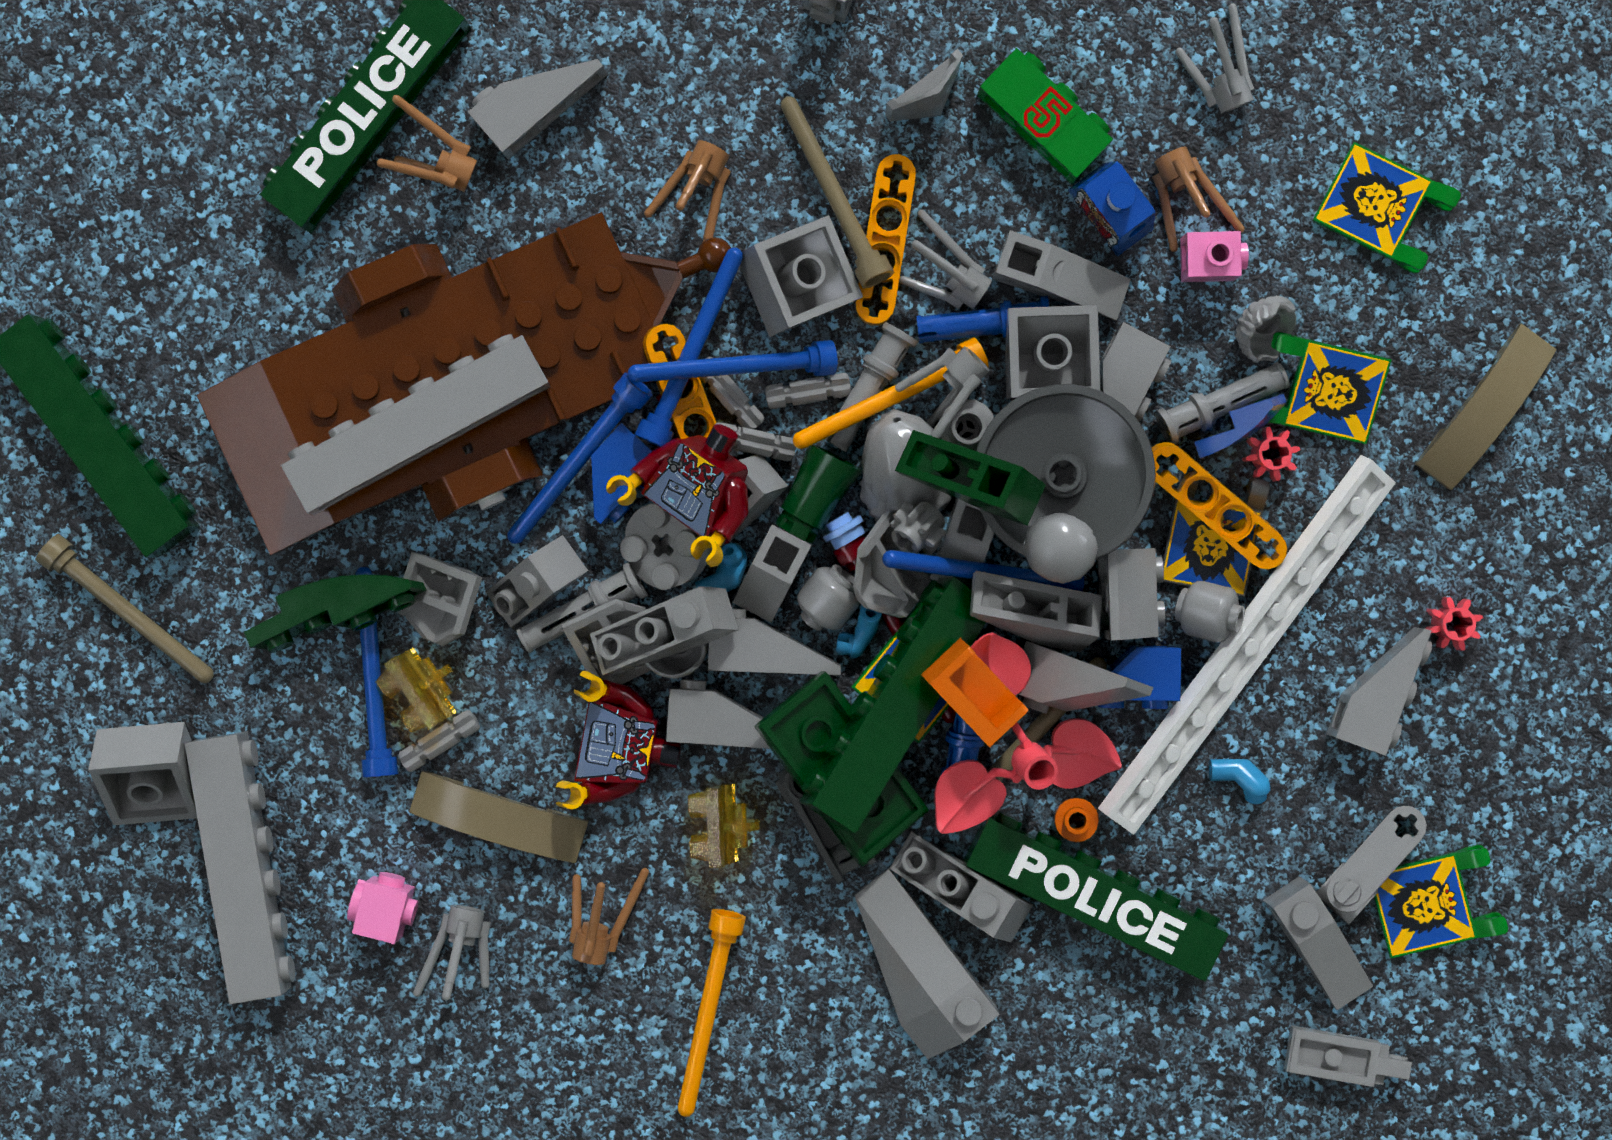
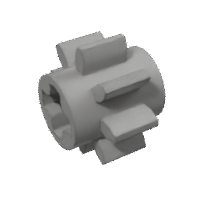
(918, 528)

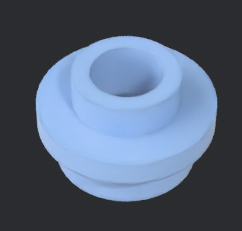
(843, 530)

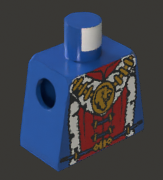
(1115, 206)

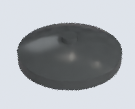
(1084, 452)

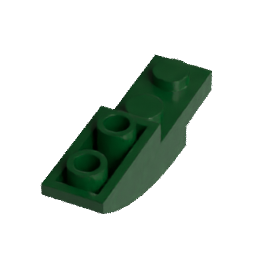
(345, 600)

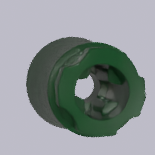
(816, 492)

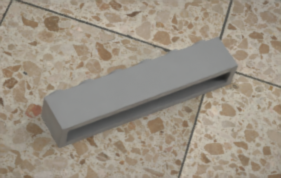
(414, 425)
(240, 867)

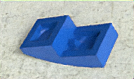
(1246, 422)

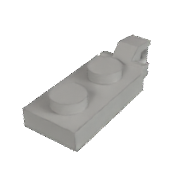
(1342, 1057)

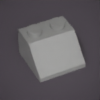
(799, 276)
(1051, 348)
(1130, 594)
(143, 773)

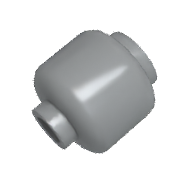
(973, 412)
(828, 598)
(1209, 611)

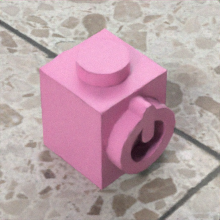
(1212, 256)
(382, 907)

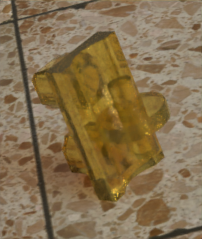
(422, 686)
(725, 823)

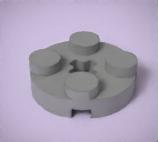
(646, 557)

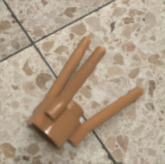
(703, 166)
(452, 168)
(1181, 172)
(592, 938)

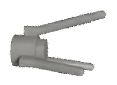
(1233, 86)
(966, 282)
(963, 374)
(463, 927)

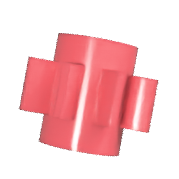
(1275, 443)
(1462, 631)

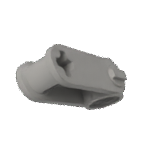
(1372, 863)

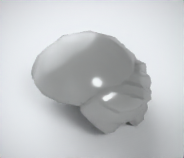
(1260, 323)

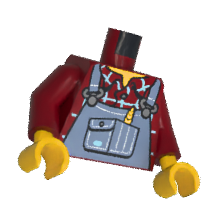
(696, 485)
(616, 745)

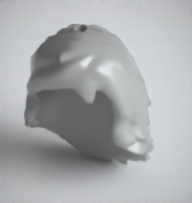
(881, 485)

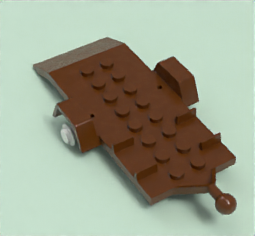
(409, 321)

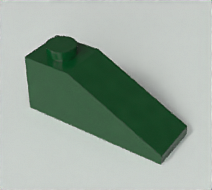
(972, 477)

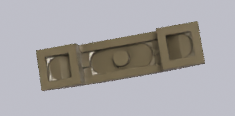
(1487, 408)
(498, 818)

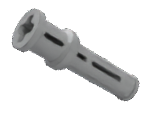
(879, 369)
(1203, 410)
(535, 635)

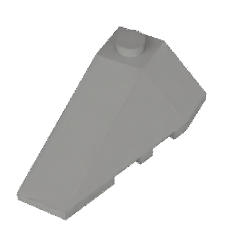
(927, 981)

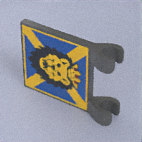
(1199, 553)

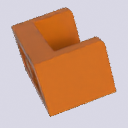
(975, 692)

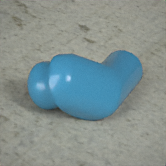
(729, 571)
(865, 630)
(1246, 775)

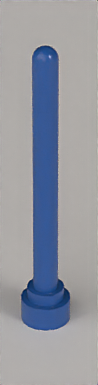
(817, 358)
(626, 398)
(658, 425)
(965, 568)
(378, 757)

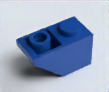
(613, 458)
(1154, 667)

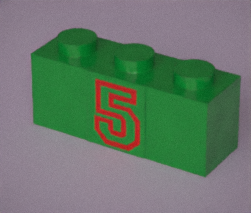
(1045, 115)

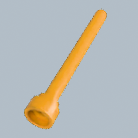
(875, 403)
(725, 928)

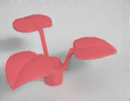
(1077, 756)

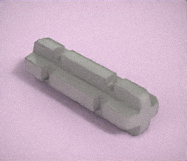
(808, 390)
(734, 400)
(762, 443)
(439, 741)

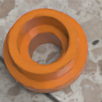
(1072, 806)

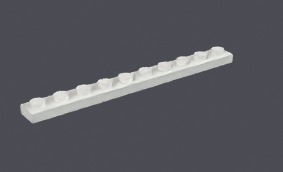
(1245, 650)

